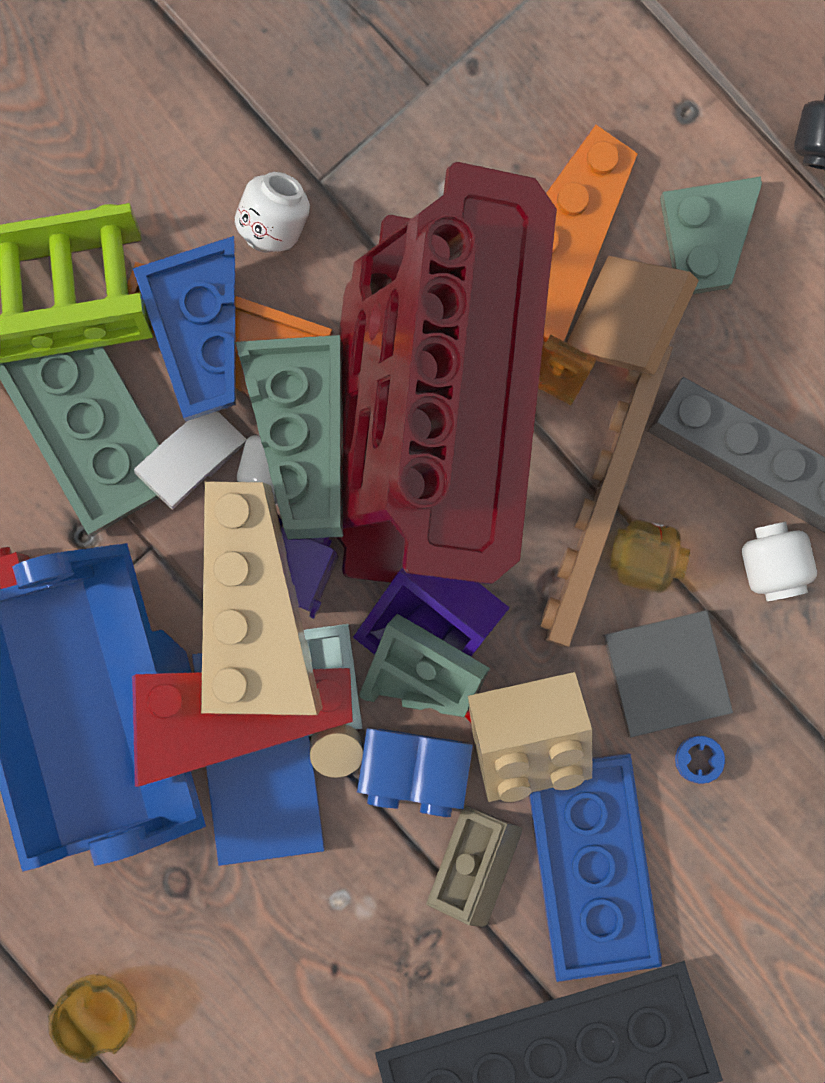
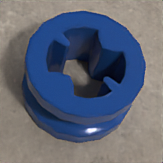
(716, 760)

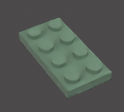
(85, 431)

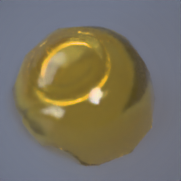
(92, 1017)

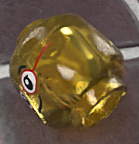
(649, 556)

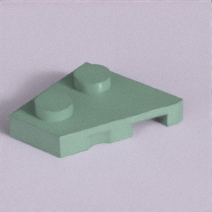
(709, 229)
(422, 671)

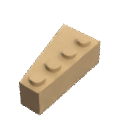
(251, 617)

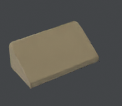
(474, 867)

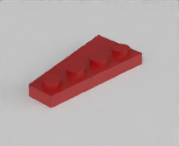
(178, 738)

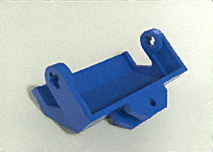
(66, 711)

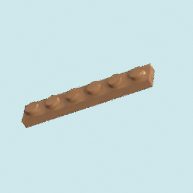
(598, 514)

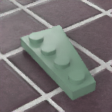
(300, 424)

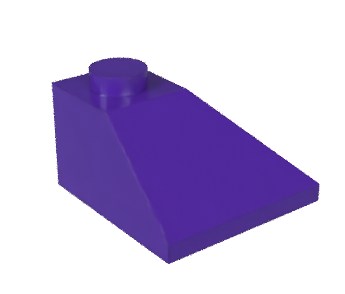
(447, 608)

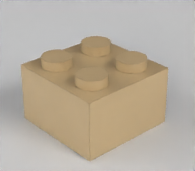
(532, 737)

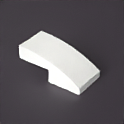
(189, 457)

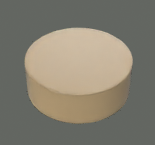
(336, 751)

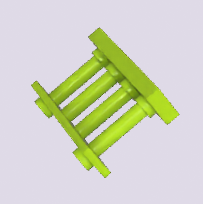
(69, 324)

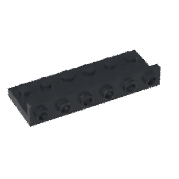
(612, 1033)

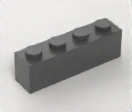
(744, 450)

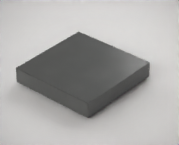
(667, 674)

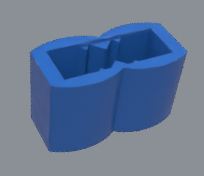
(414, 770)

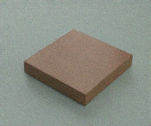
(632, 314)

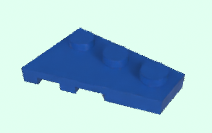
(195, 323)

